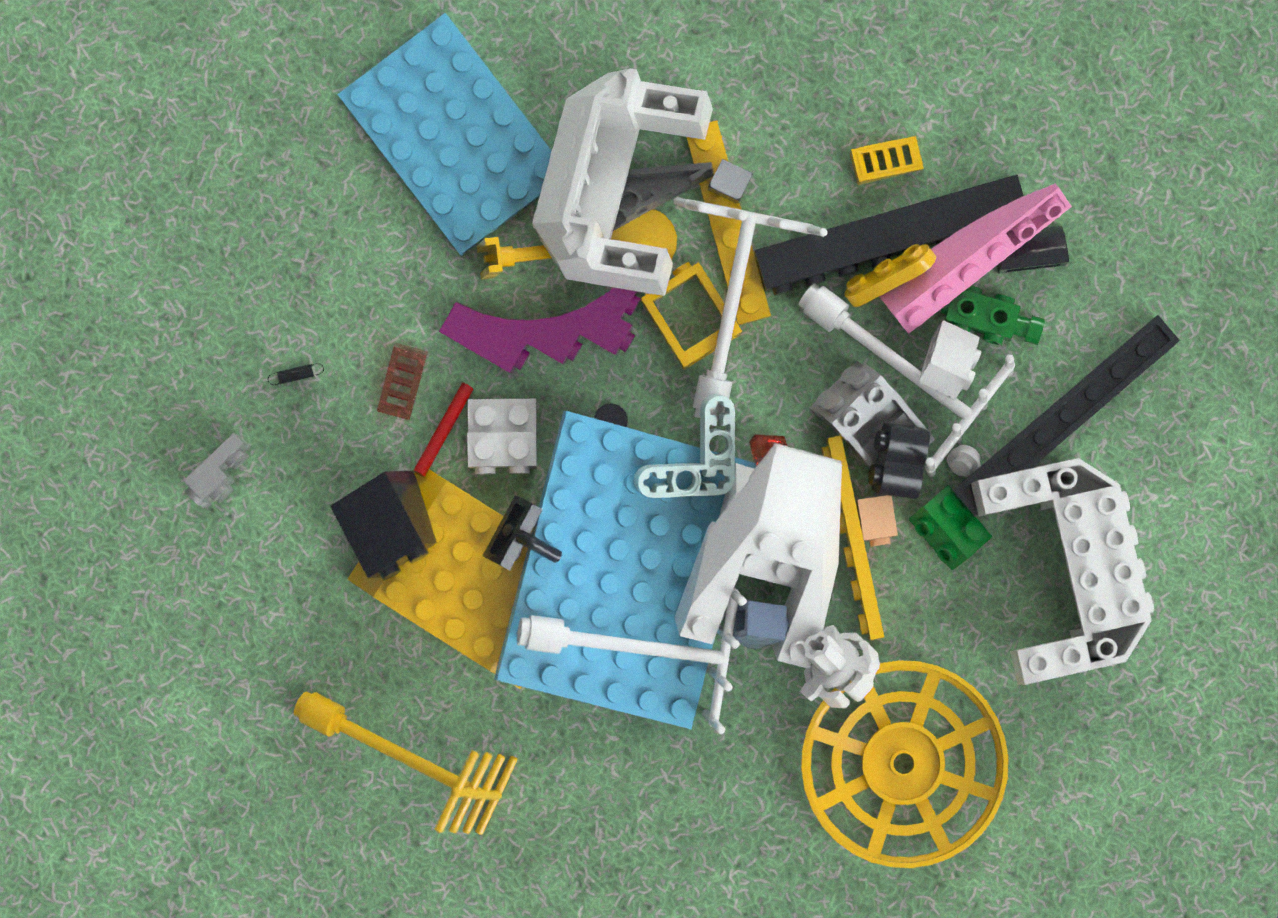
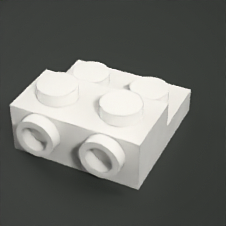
(502, 435)

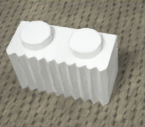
(950, 360)

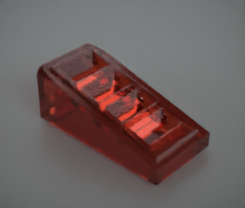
(408, 352)

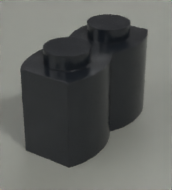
(899, 460)

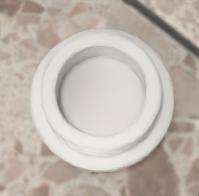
(964, 460)

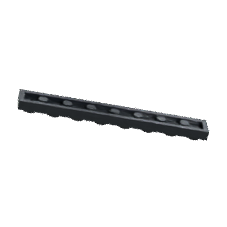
(1074, 407)

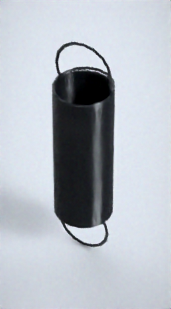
(295, 374)

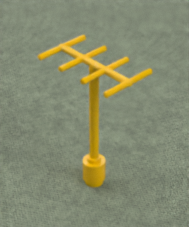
(330, 718)

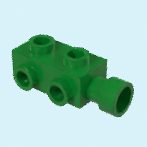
(983, 321)

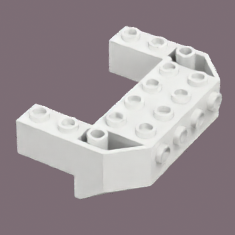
(591, 171)
(1098, 559)

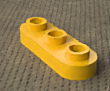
(889, 275)

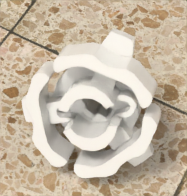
(835, 664)

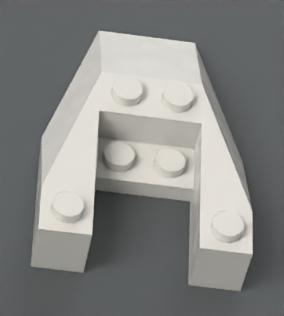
(776, 531)

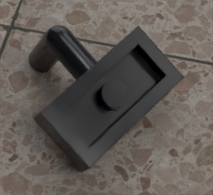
(515, 533)

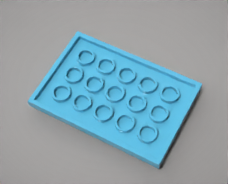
(451, 133)

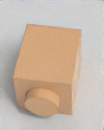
(877, 519)

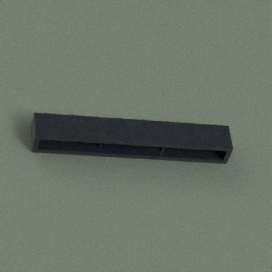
(878, 236)

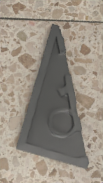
(656, 185)

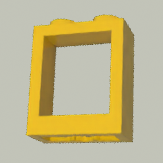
(707, 345)

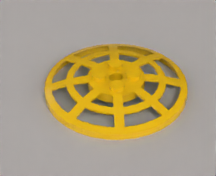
(920, 781)

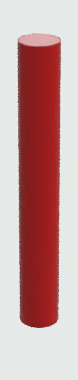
(443, 430)

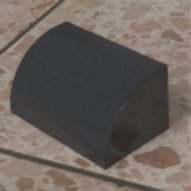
(1042, 251)

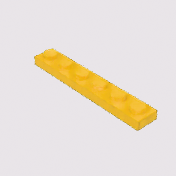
(753, 301)
(855, 553)

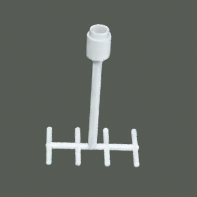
(832, 313)
(715, 379)
(550, 636)

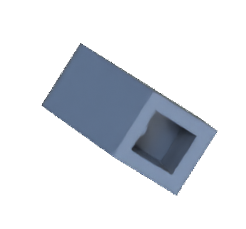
(760, 624)

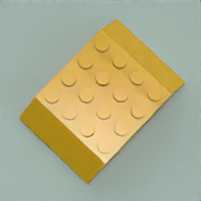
(454, 587)

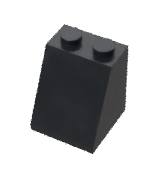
(386, 523)

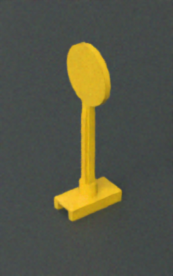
(648, 229)

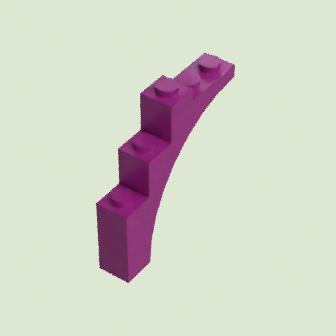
(506, 340)

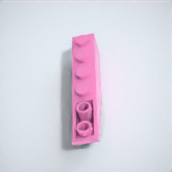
(972, 254)

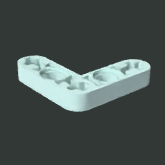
(709, 462)

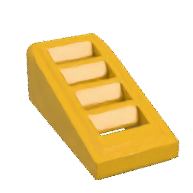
(859, 165)

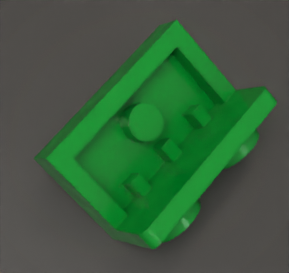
(949, 528)

